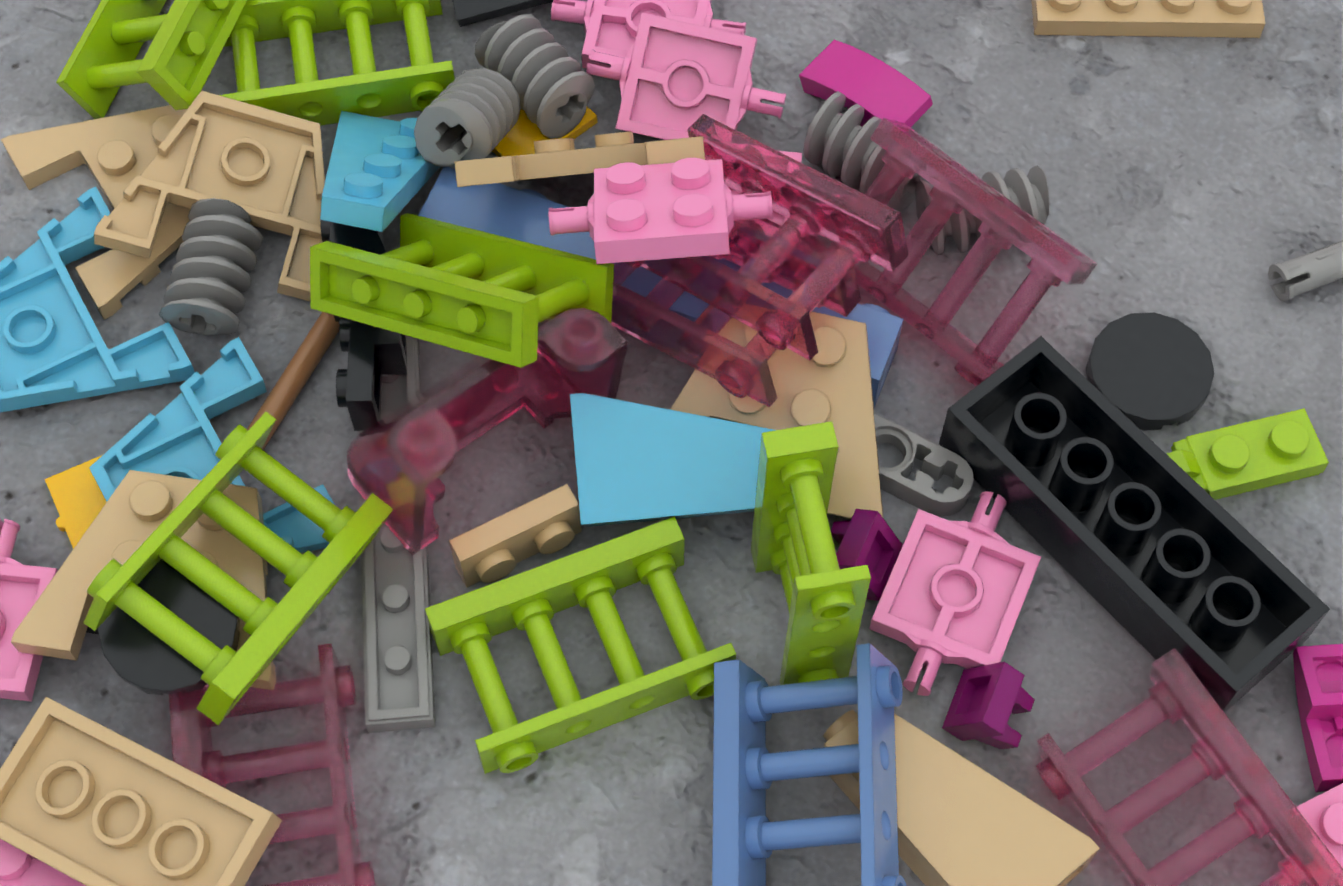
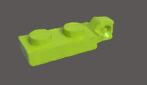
(1252, 454)

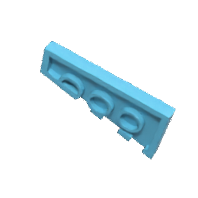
(372, 171)

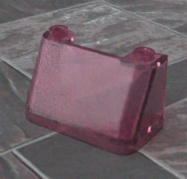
(419, 440)

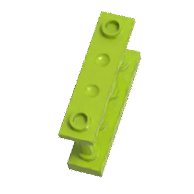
(175, 64)
(361, 93)
(459, 288)
(797, 544)
(529, 604)
(267, 622)

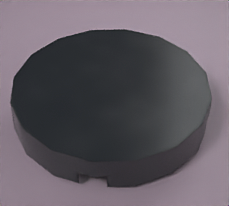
(1151, 369)
(147, 660)

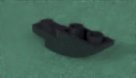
(369, 348)

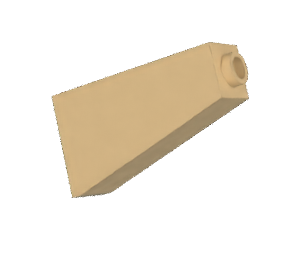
(964, 822)

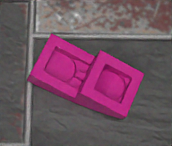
(866, 82)
(1320, 706)

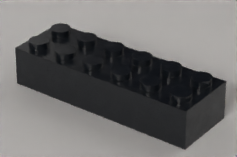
(1130, 523)

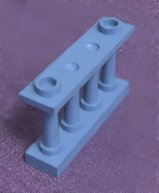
(746, 769)

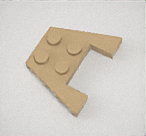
(115, 152)
(233, 154)
(560, 158)
(826, 389)
(128, 518)

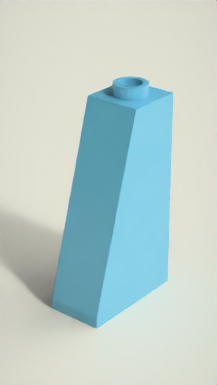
(659, 462)

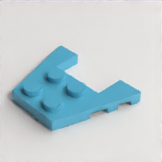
(50, 339)
(185, 444)

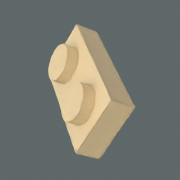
(501, 543)

